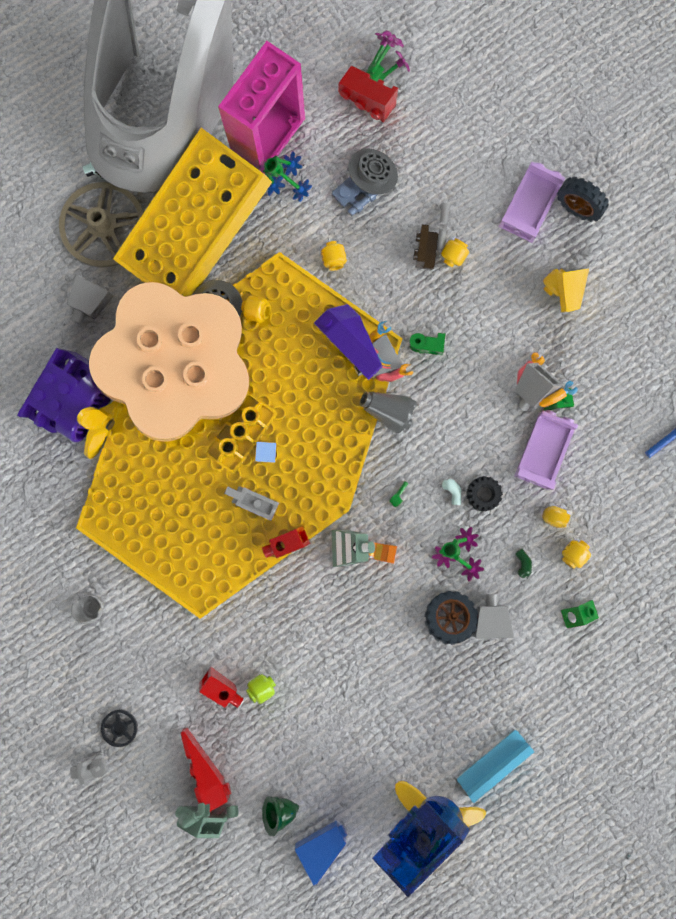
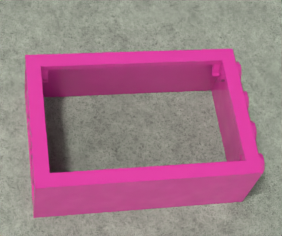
(273, 96)

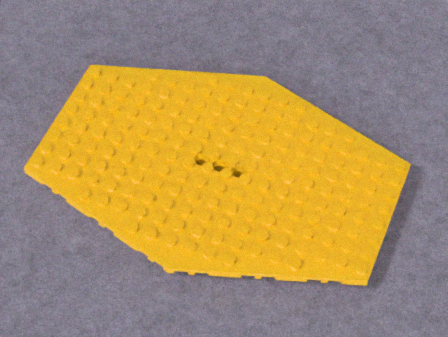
(165, 500)

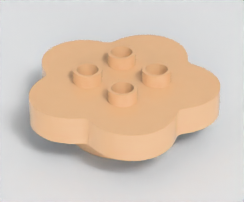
(171, 360)

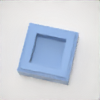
(265, 452)

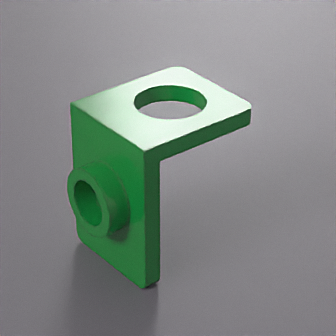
(584, 614)

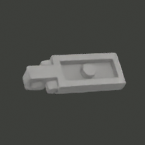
(253, 502)

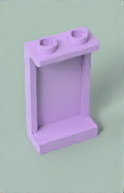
(532, 201)
(545, 449)

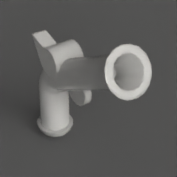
(443, 226)

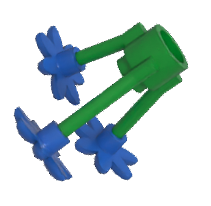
(274, 168)

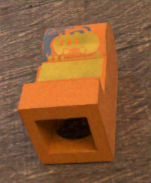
(384, 553)

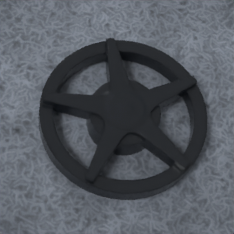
(119, 728)

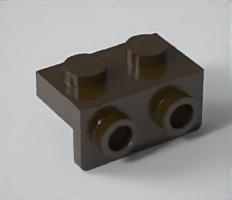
(427, 248)

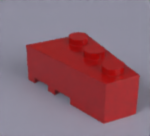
(368, 94)

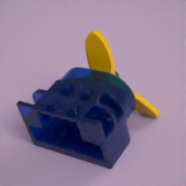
(423, 837)

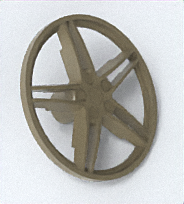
(99, 222)

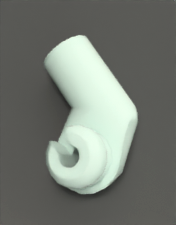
(454, 489)

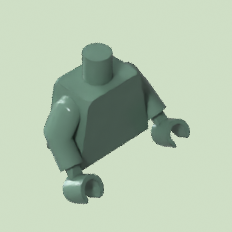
(201, 822)

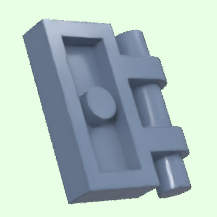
(347, 194)

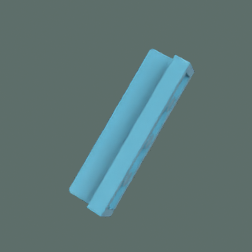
(495, 765)

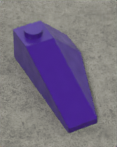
(349, 335)

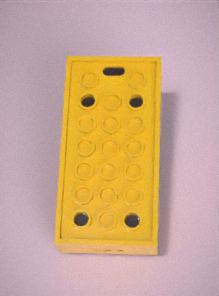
(193, 216)

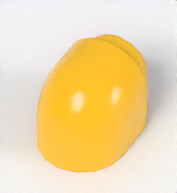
(556, 516)

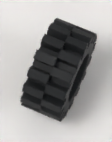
(495, 490)

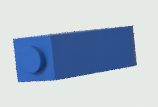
(321, 849)

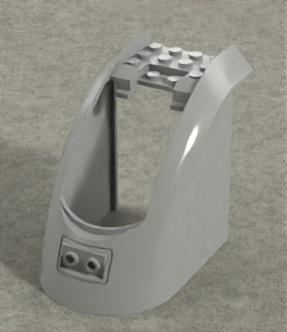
(146, 156)

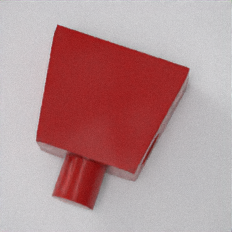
(292, 541)
(212, 686)

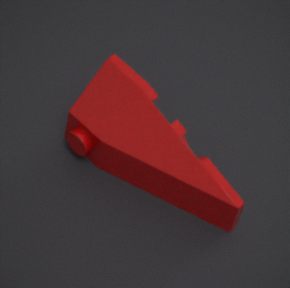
(209, 781)

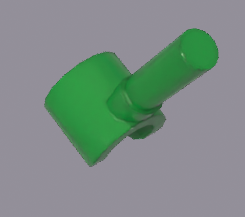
(395, 500)

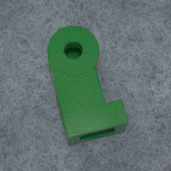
(427, 345)

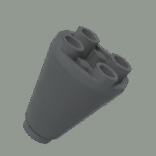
(389, 409)

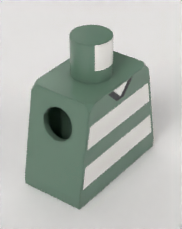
(350, 547)

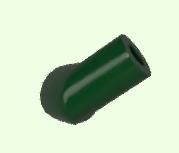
(526, 563)

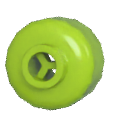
(260, 688)

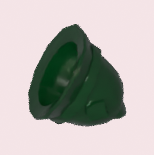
(278, 814)

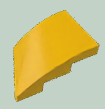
(572, 289)

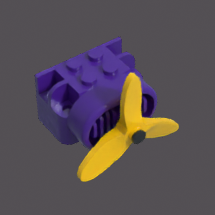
(70, 402)

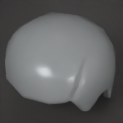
(87, 609)

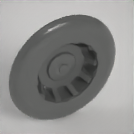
(375, 167)
(222, 287)

